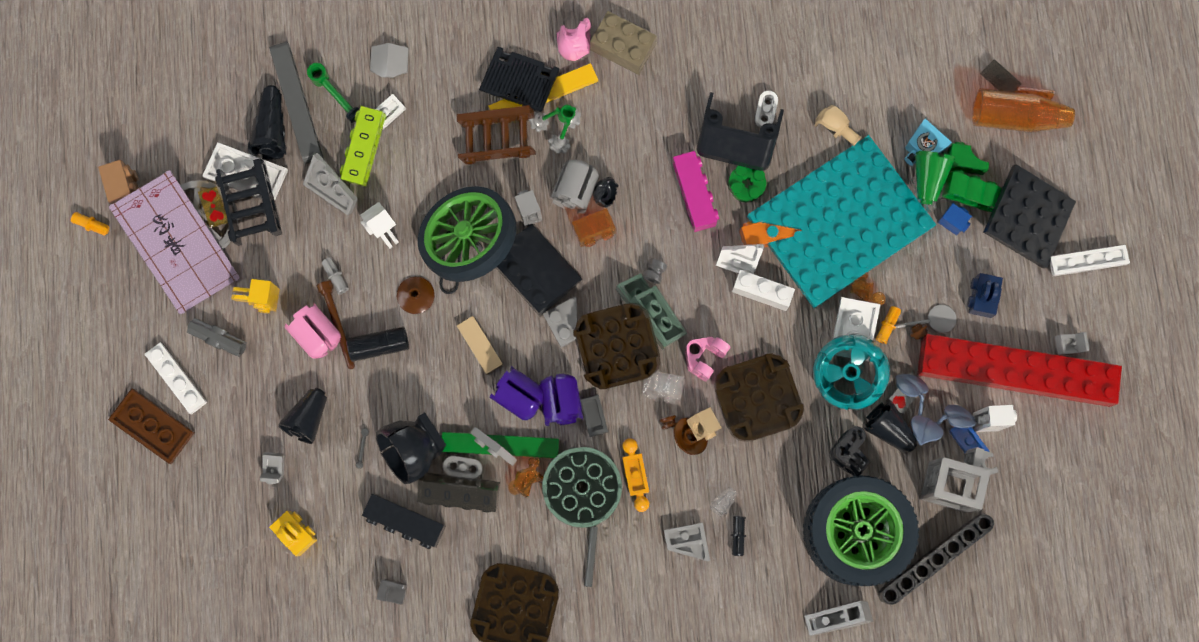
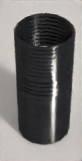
(377, 344)

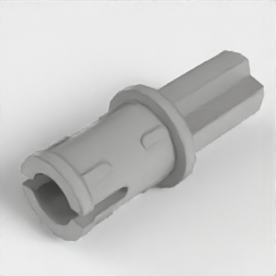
(334, 276)

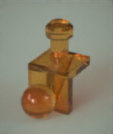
(865, 291)
(525, 478)

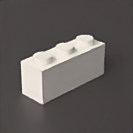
(763, 290)
(994, 418)

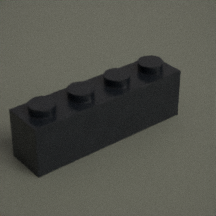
(404, 521)

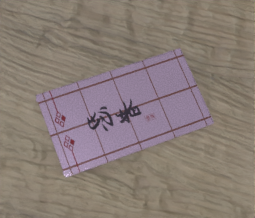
(174, 242)

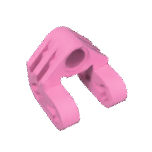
(699, 368)

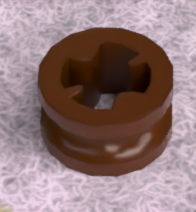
(668, 422)

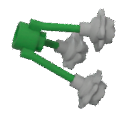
(567, 115)

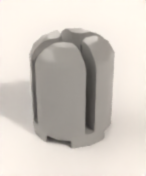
(575, 185)

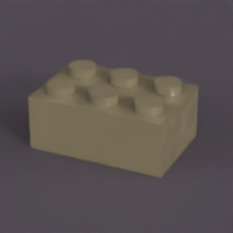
(623, 42)

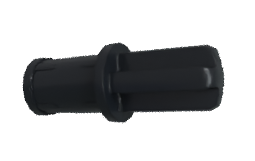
(738, 535)

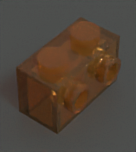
(594, 228)

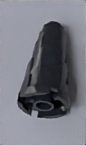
(268, 128)

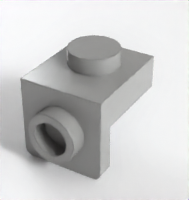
(1072, 343)
(272, 468)

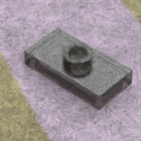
(1000, 77)

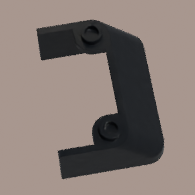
(737, 145)

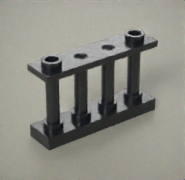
(264, 190)

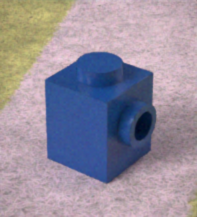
(955, 219)

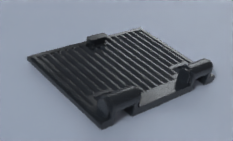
(519, 78)

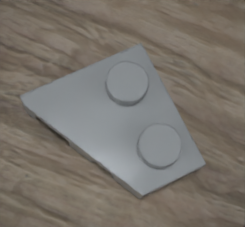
(688, 541)

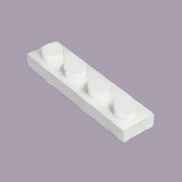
(1089, 260)
(175, 378)

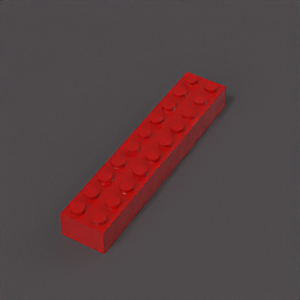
(1019, 370)

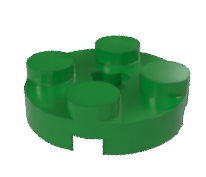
(738, 188)

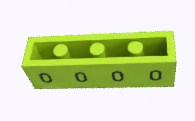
(362, 146)

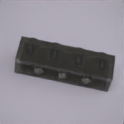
(458, 492)

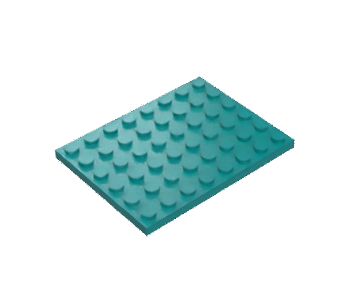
(850, 220)

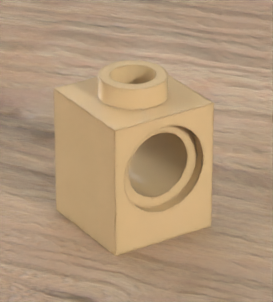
(704, 424)

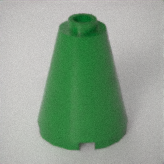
(931, 174)

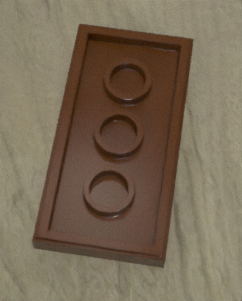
(151, 426)

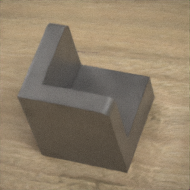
(391, 591)

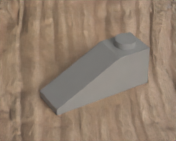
(839, 618)

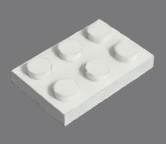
(856, 318)

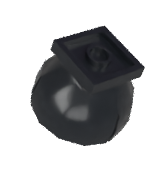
(413, 447)

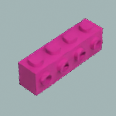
(694, 191)

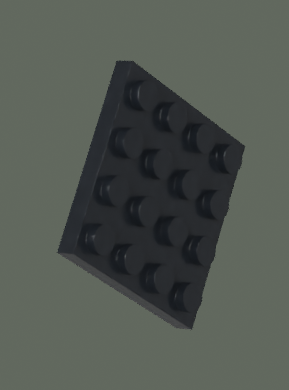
(1029, 216)

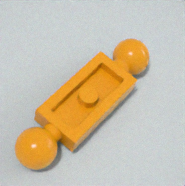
(635, 475)

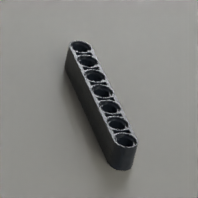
(945, 558)

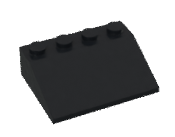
(537, 270)

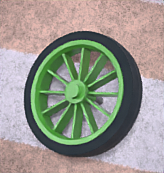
(467, 234)

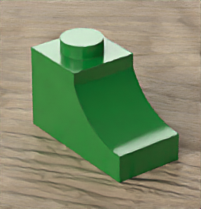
(966, 160)

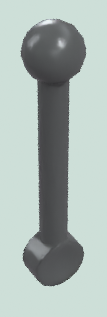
(365, 432)

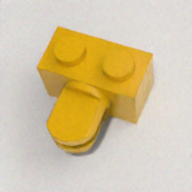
(262, 295)
(293, 532)

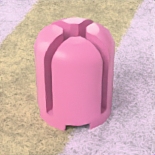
(313, 332)

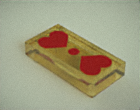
(213, 207)

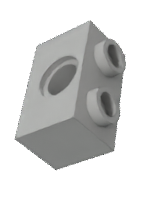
(528, 207)

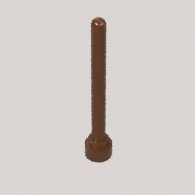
(325, 289)

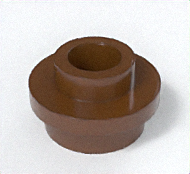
(918, 331)

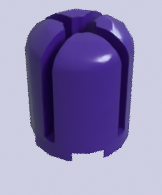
(518, 394)
(561, 399)

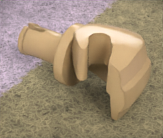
(837, 121)

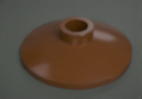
(422, 301)
(686, 440)

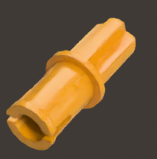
(90, 223)
(888, 325)

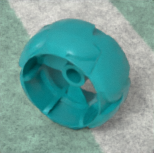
(862, 348)

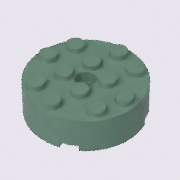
(561, 483)

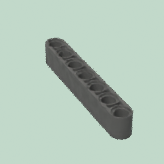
(295, 101)

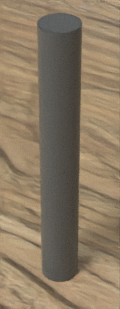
(591, 556)

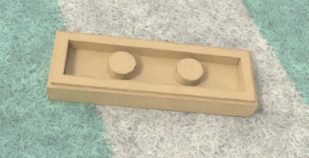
(479, 345)

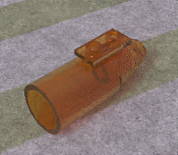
(1021, 110)

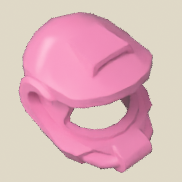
(574, 42)

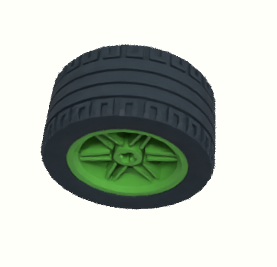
(886, 506)

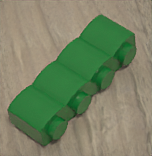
(971, 190)

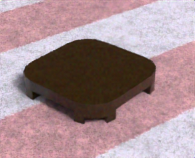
(617, 345)
(758, 397)
(514, 605)

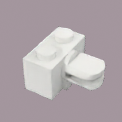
(378, 221)

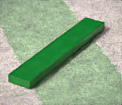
(514, 445)

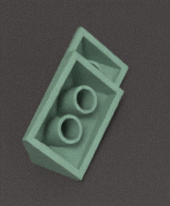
(664, 322)

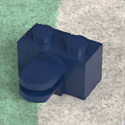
(985, 295)

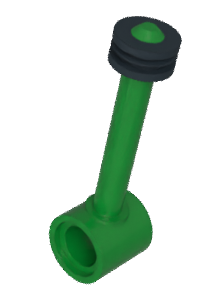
(323, 80)

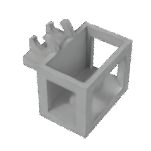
(971, 468)

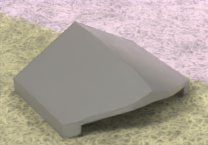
(389, 60)

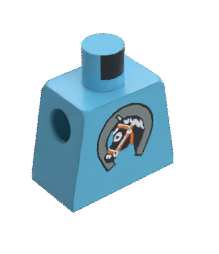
(926, 139)

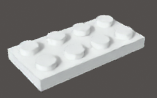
(235, 161)

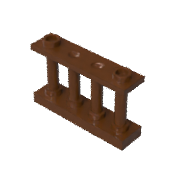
(504, 117)

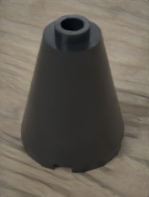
(305, 416)
(889, 426)

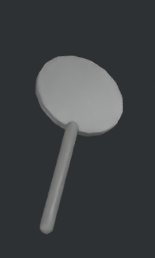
(940, 318)

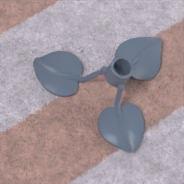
(923, 427)

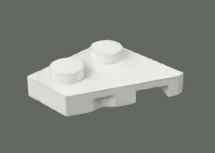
(740, 257)

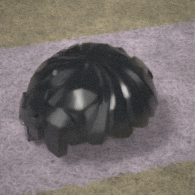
(605, 192)

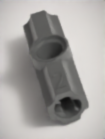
(216, 337)

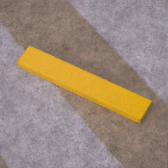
(562, 86)

